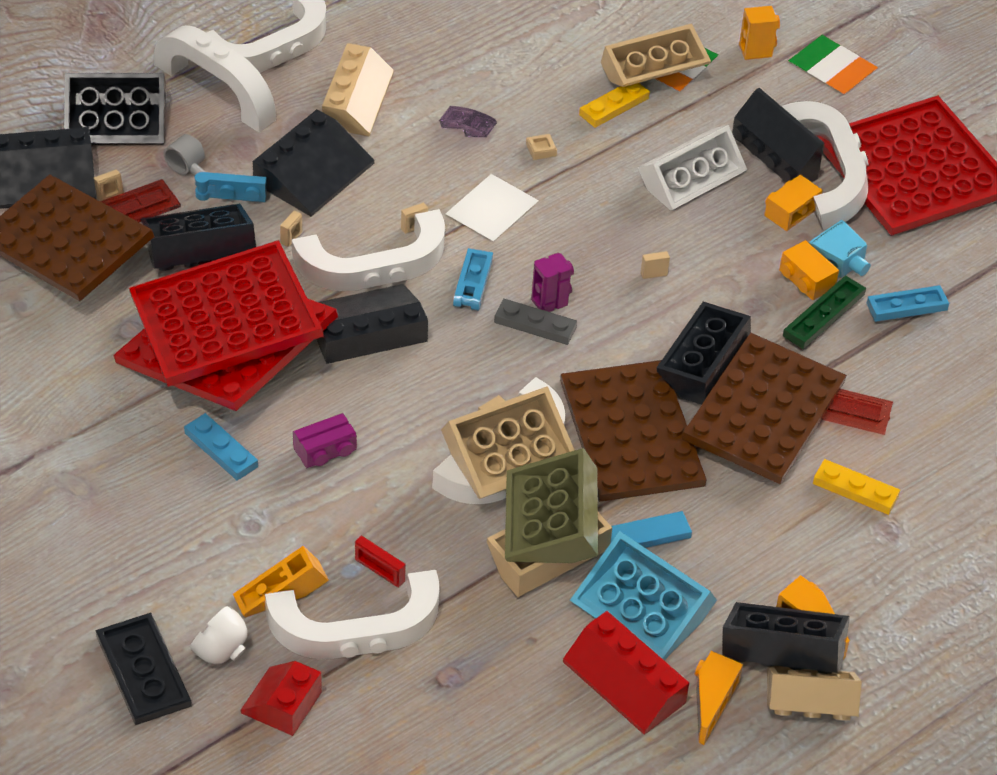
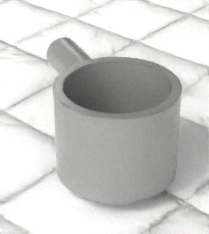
(185, 155)

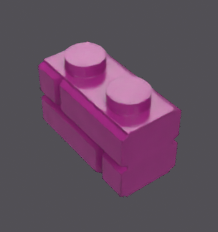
(551, 282)
(325, 440)

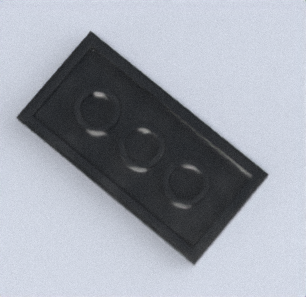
(143, 668)

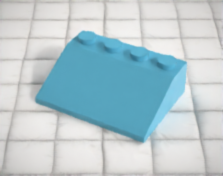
(644, 595)

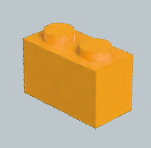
(758, 32)
(792, 202)
(808, 270)

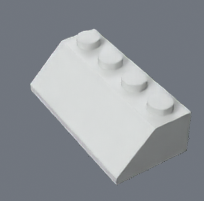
(693, 167)

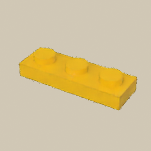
(613, 104)
(856, 486)

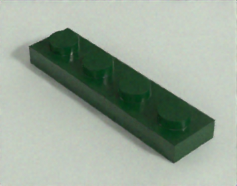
(824, 312)

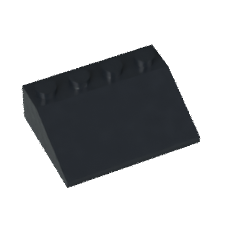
(117, 107)
(32, 156)
(312, 163)
(199, 236)
(373, 323)

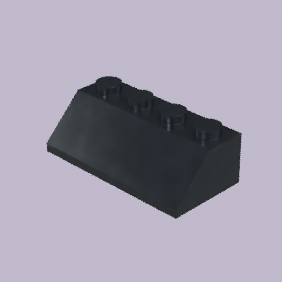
(778, 138)
(704, 351)
(785, 637)

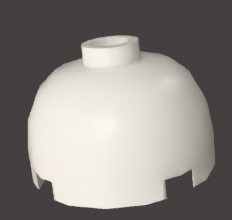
(222, 638)

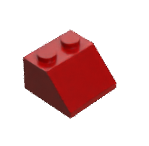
(284, 696)

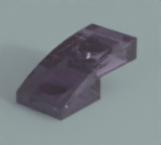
(471, 121)

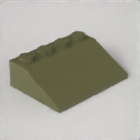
(552, 510)

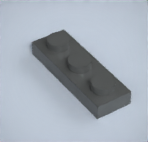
(535, 321)

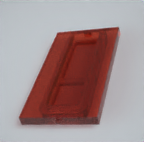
(145, 201)
(859, 411)

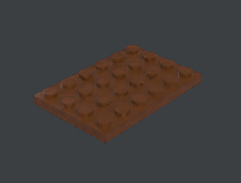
(68, 237)
(764, 408)
(632, 430)

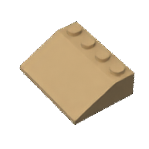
(506, 438)

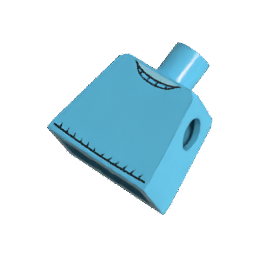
(843, 249)

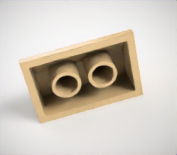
(813, 692)

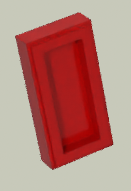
(380, 561)

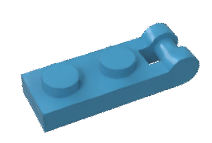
(230, 187)
(473, 278)

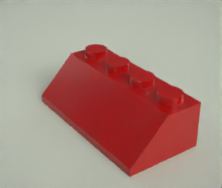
(626, 673)

